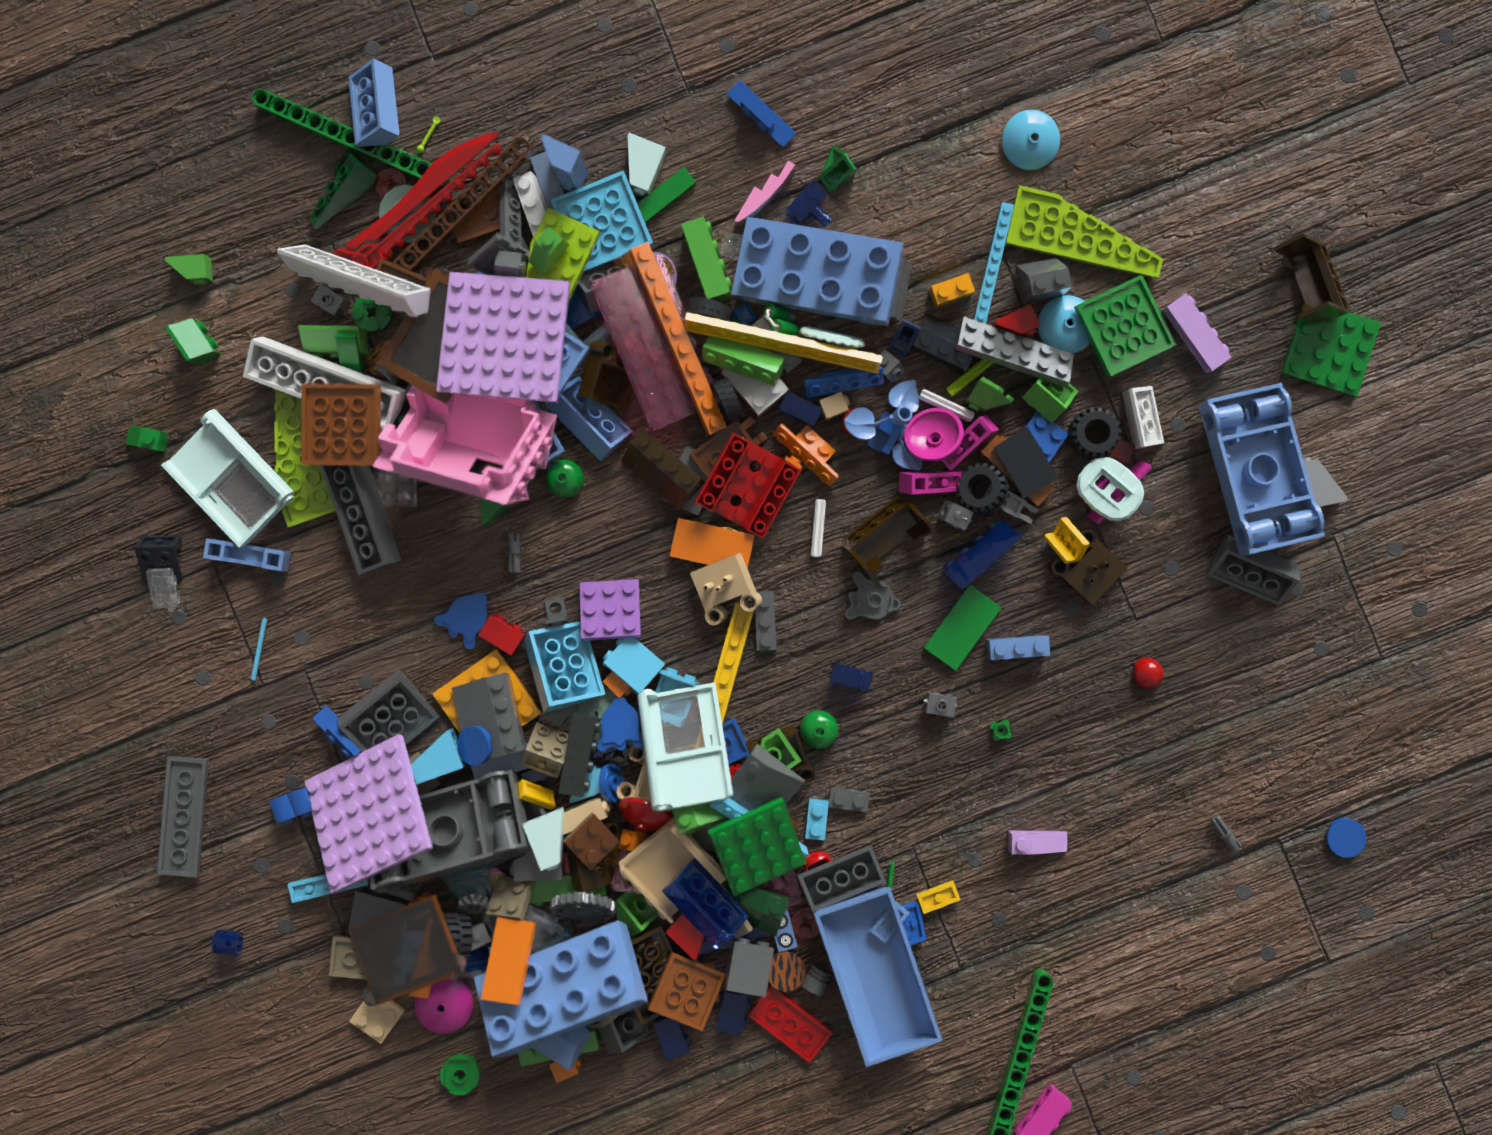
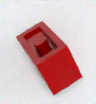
(1019, 322)

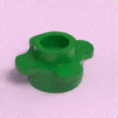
(1000, 735)

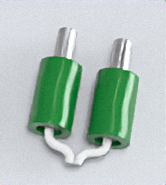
(781, 316)

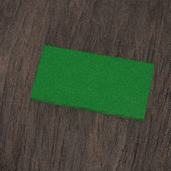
(962, 627)

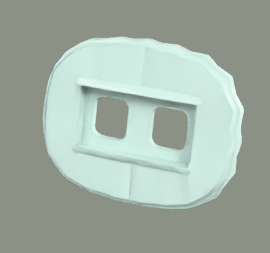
(832, 337)
(1120, 478)

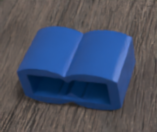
(291, 805)

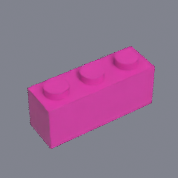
(1045, 1113)

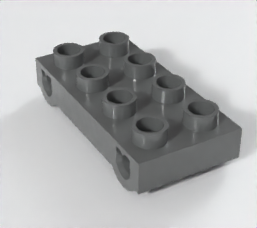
(466, 829)

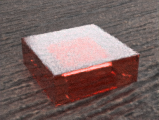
(1122, 452)

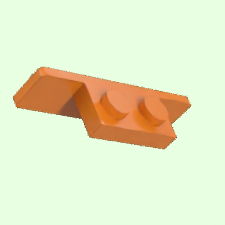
(810, 450)

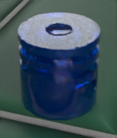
(227, 942)

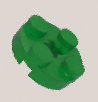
(372, 324)
(452, 1082)

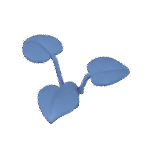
(906, 399)

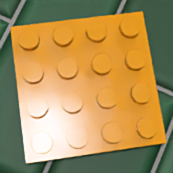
(488, 666)

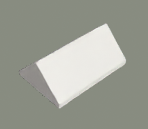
(1142, 417)

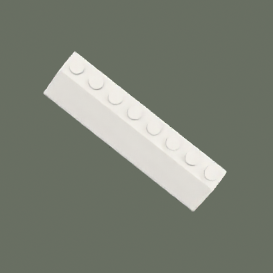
(357, 279)
(288, 368)

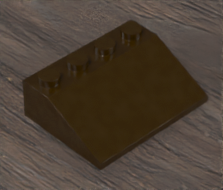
(651, 953)

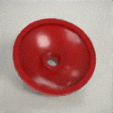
(641, 815)

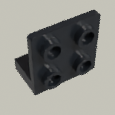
(158, 553)

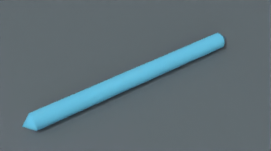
(258, 650)

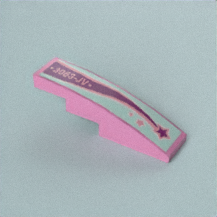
(760, 198)

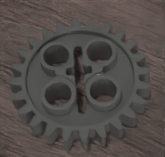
(582, 907)

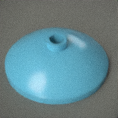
(1020, 147)
(1054, 327)

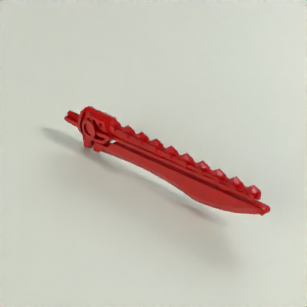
(434, 177)

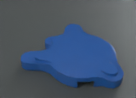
(465, 617)
(619, 726)

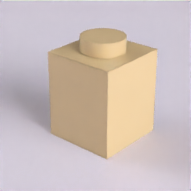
(834, 405)

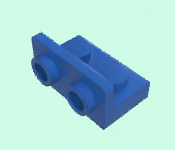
(913, 923)

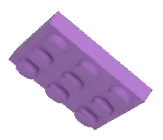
(610, 610)

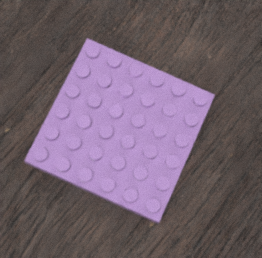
(503, 337)
(367, 814)

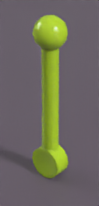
(436, 121)

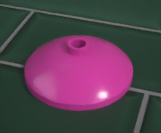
(931, 426)
(457, 1004)

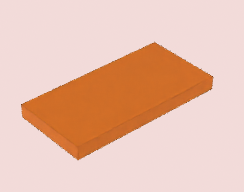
(709, 543)
(508, 961)

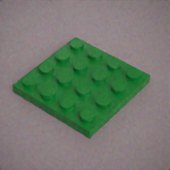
(1124, 326)
(1332, 352)
(757, 846)

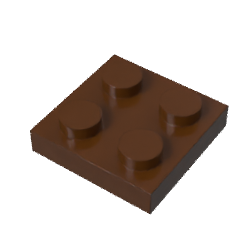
(591, 841)

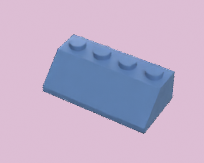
(373, 104)
(567, 164)
(590, 421)
(565, 1048)

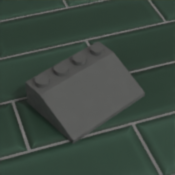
(493, 706)
(387, 711)

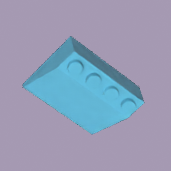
(563, 666)

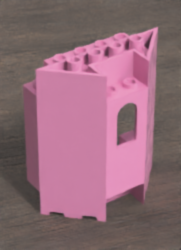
(444, 442)

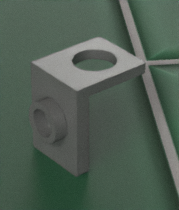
(556, 619)

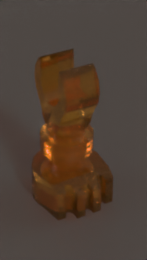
(625, 260)

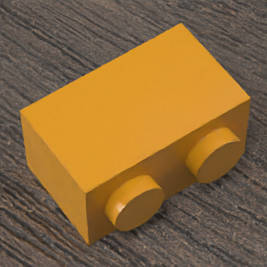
(951, 290)

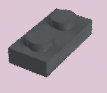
(848, 799)

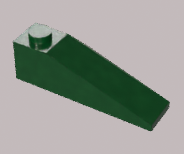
(348, 184)
(762, 906)

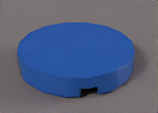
(474, 745)
(609, 782)
(1345, 837)

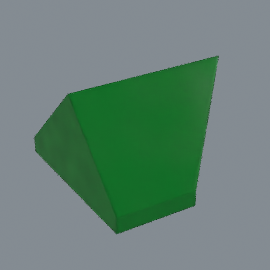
(837, 169)

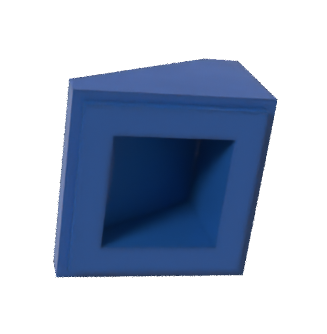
(743, 315)

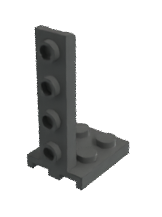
(509, 236)

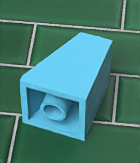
(438, 759)

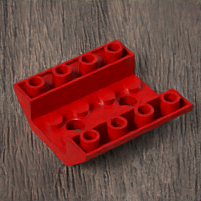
(760, 490)

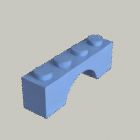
(248, 555)

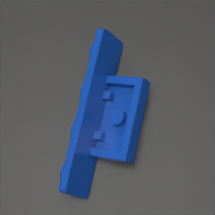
(761, 114)
(842, 381)
(327, 721)

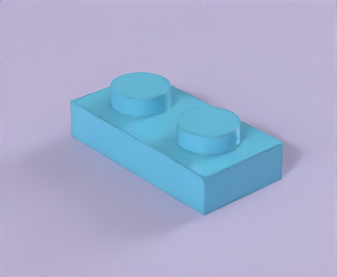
(816, 819)

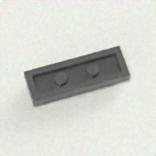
(766, 622)

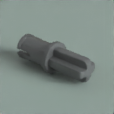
(513, 553)
(1225, 833)

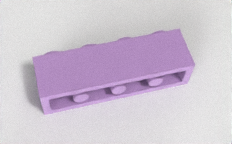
(1197, 333)

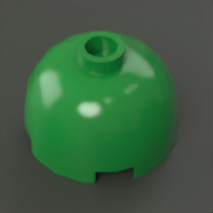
(570, 485)
(822, 721)

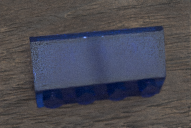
(981, 554)
(705, 903)

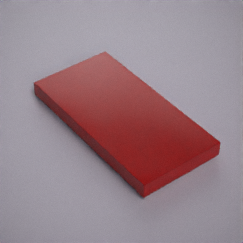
(790, 1023)

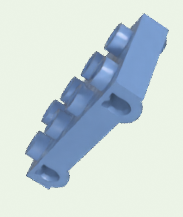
(817, 271)
(1261, 469)
(567, 990)

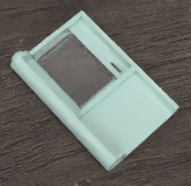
(240, 483)
(679, 750)

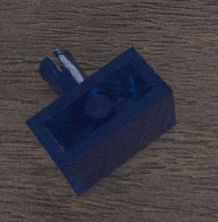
(808, 205)

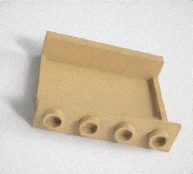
(659, 860)

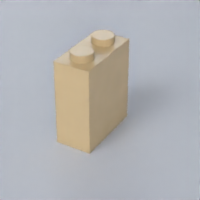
(577, 813)

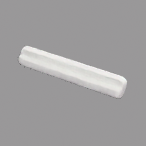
(941, 402)
(818, 528)

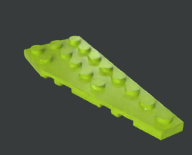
(1057, 228)
(575, 258)
(307, 481)

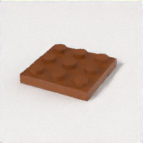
(686, 991)

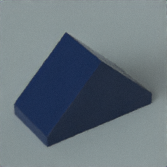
(904, 338)

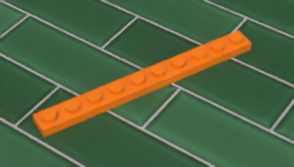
(677, 338)

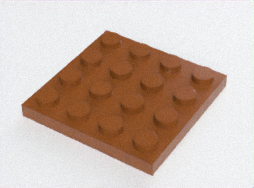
(340, 424)

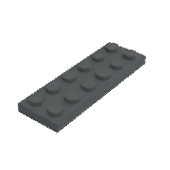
(1015, 351)
(183, 816)

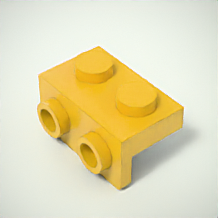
(1067, 541)

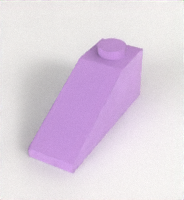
(1036, 842)

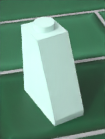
(644, 163)
(546, 838)

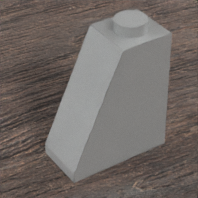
(1323, 485)

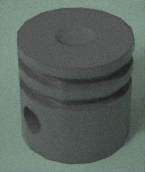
(817, 979)

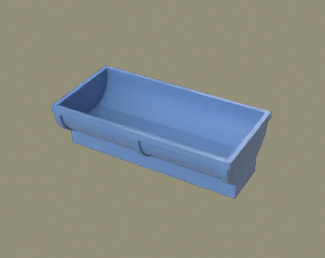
(877, 978)

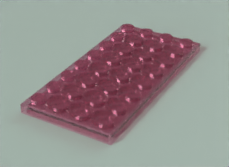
(644, 345)

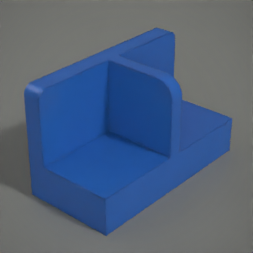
(885, 436)

